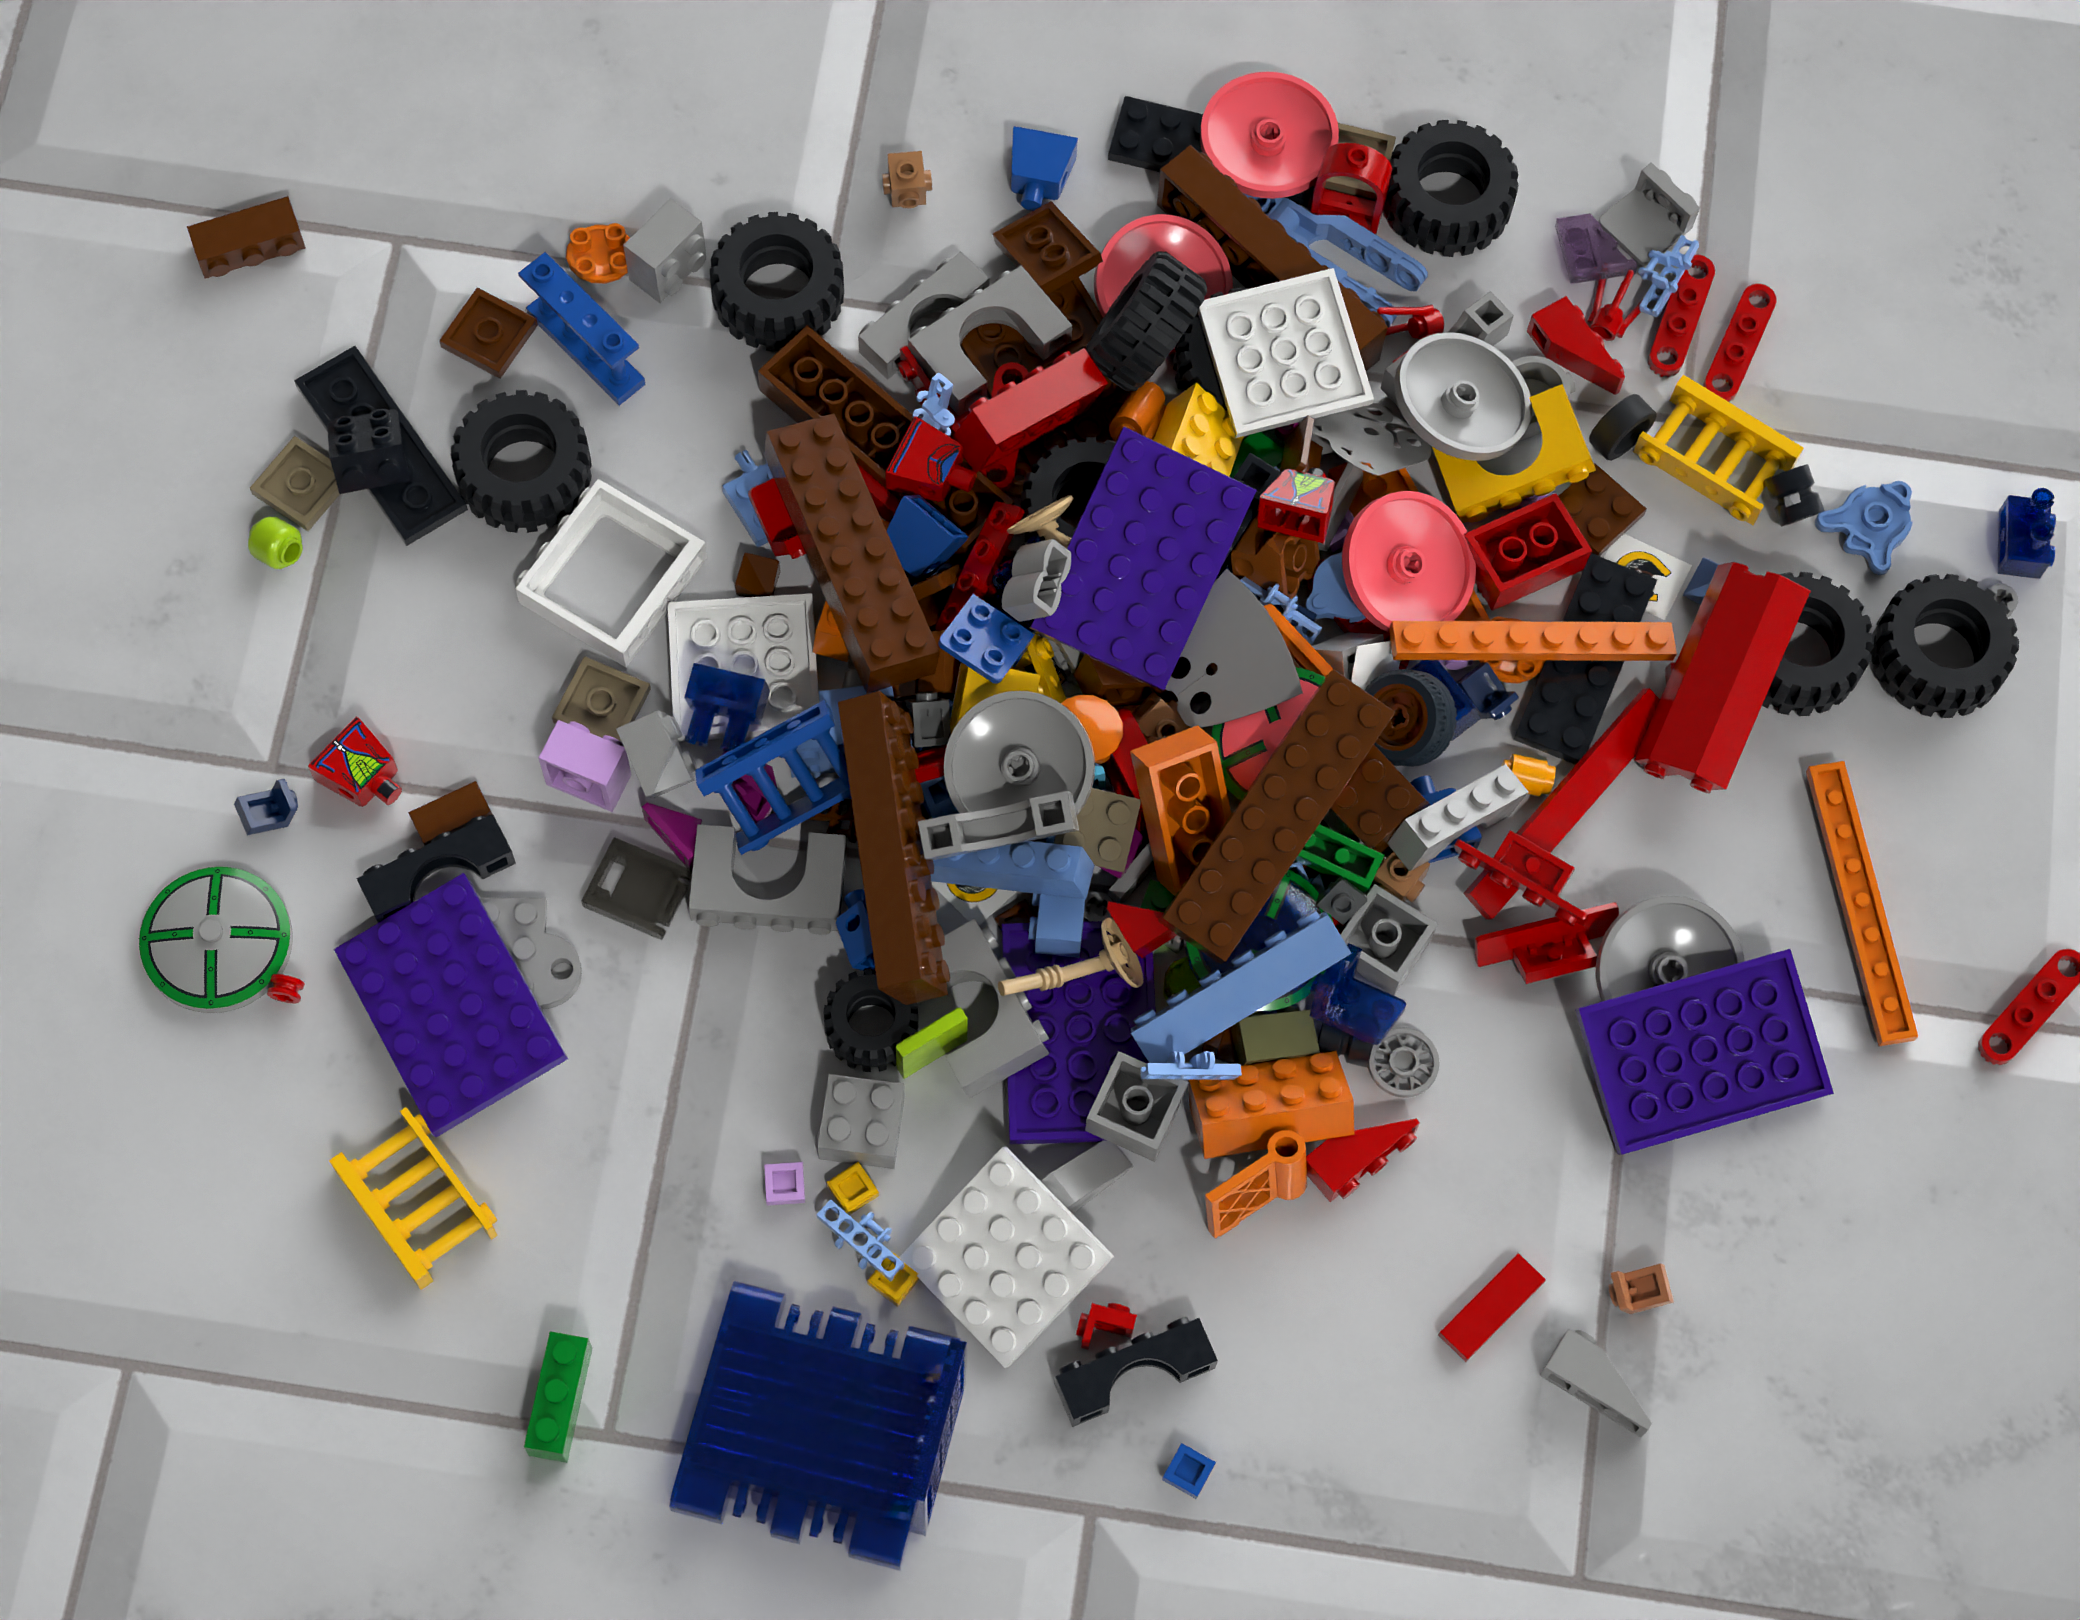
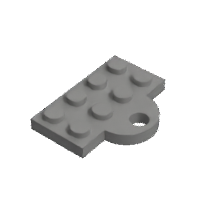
(535, 952)

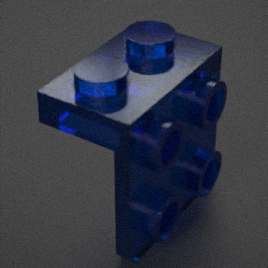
(1353, 1004)

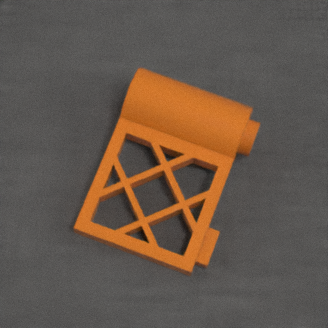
(1140, 412)
(1276, 1174)

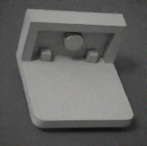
(1650, 215)

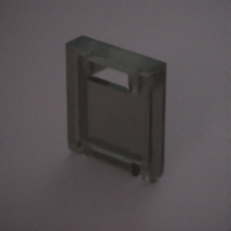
(644, 893)

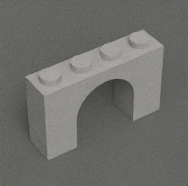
(1009, 301)
(810, 906)
(1013, 1038)

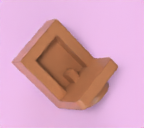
(1640, 1289)

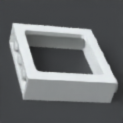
(608, 502)

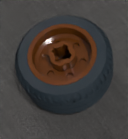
(1422, 716)

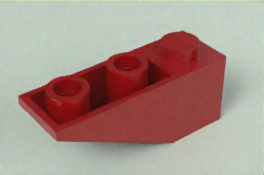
(1570, 342)
(1345, 1159)

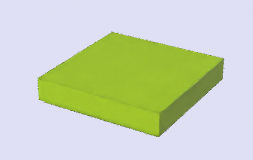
(931, 1042)

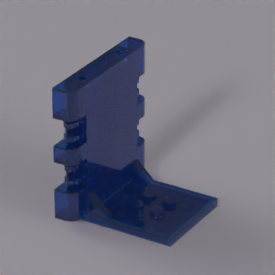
(822, 1425)

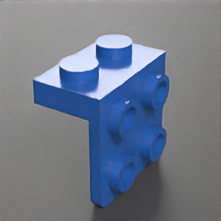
(985, 639)

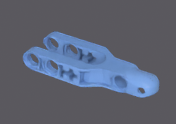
(1353, 239)

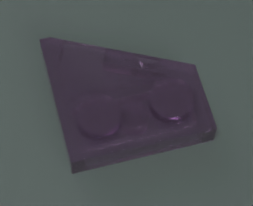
(1589, 250)

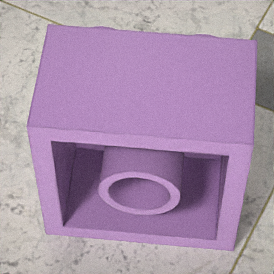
(585, 765)

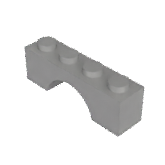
(946, 288)
(1484, 320)
(1438, 825)
(998, 826)

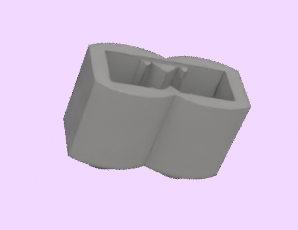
(1036, 580)

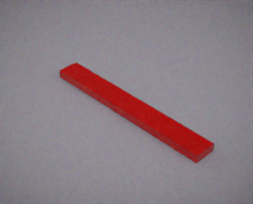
(1574, 794)

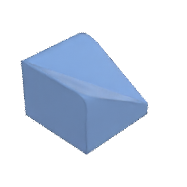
(1700, 581)

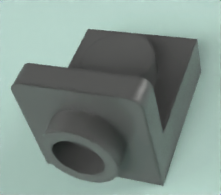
(930, 719)
(1338, 897)

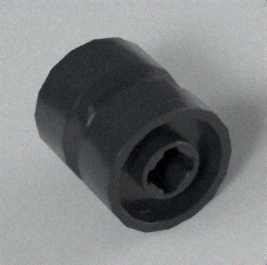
(1789, 483)
(1353, 1049)

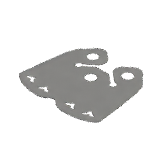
(1348, 432)

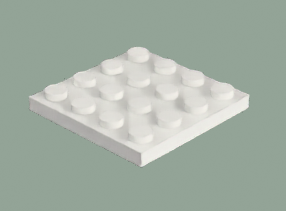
(1284, 352)
(750, 637)
(1006, 1257)

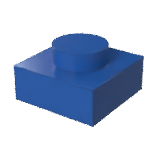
(1188, 1471)

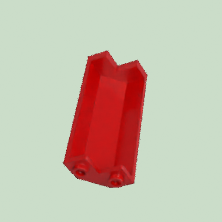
(1722, 676)

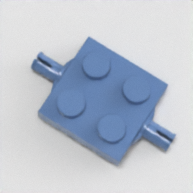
(737, 495)

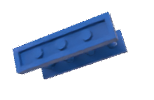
(582, 328)
(750, 760)

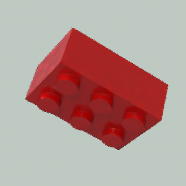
(1526, 551)

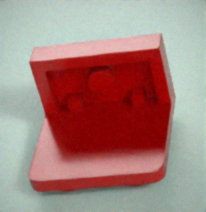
(775, 520)

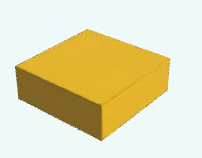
(852, 1188)
(899, 1287)

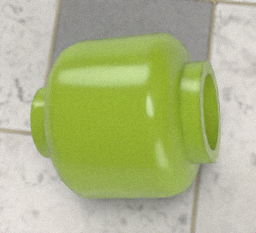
(275, 543)

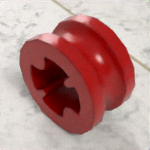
(285, 988)

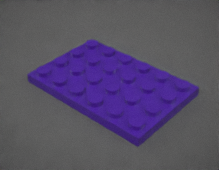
(1145, 558)
(450, 1005)
(1085, 1028)
(1704, 1051)

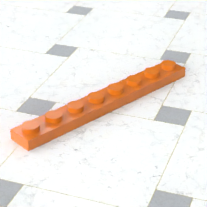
(1532, 640)
(1861, 904)

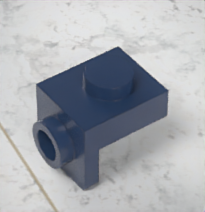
(1487, 692)
(267, 809)

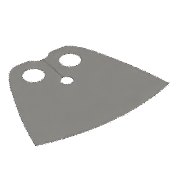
(1249, 654)

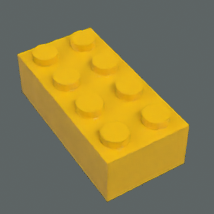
(1200, 430)

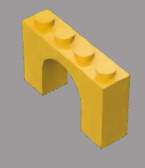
(1560, 460)

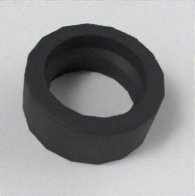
(1622, 427)

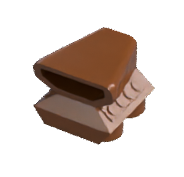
(1274, 558)

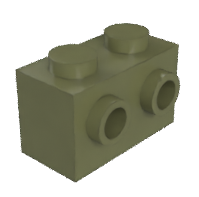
(1274, 1036)

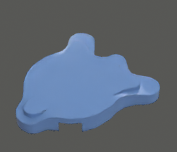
(1873, 521)
(1330, 592)

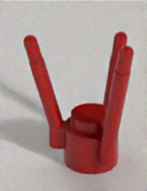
(1609, 320)
(1424, 321)

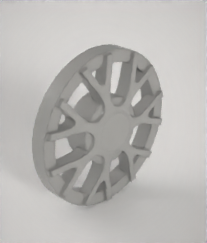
(1404, 1063)

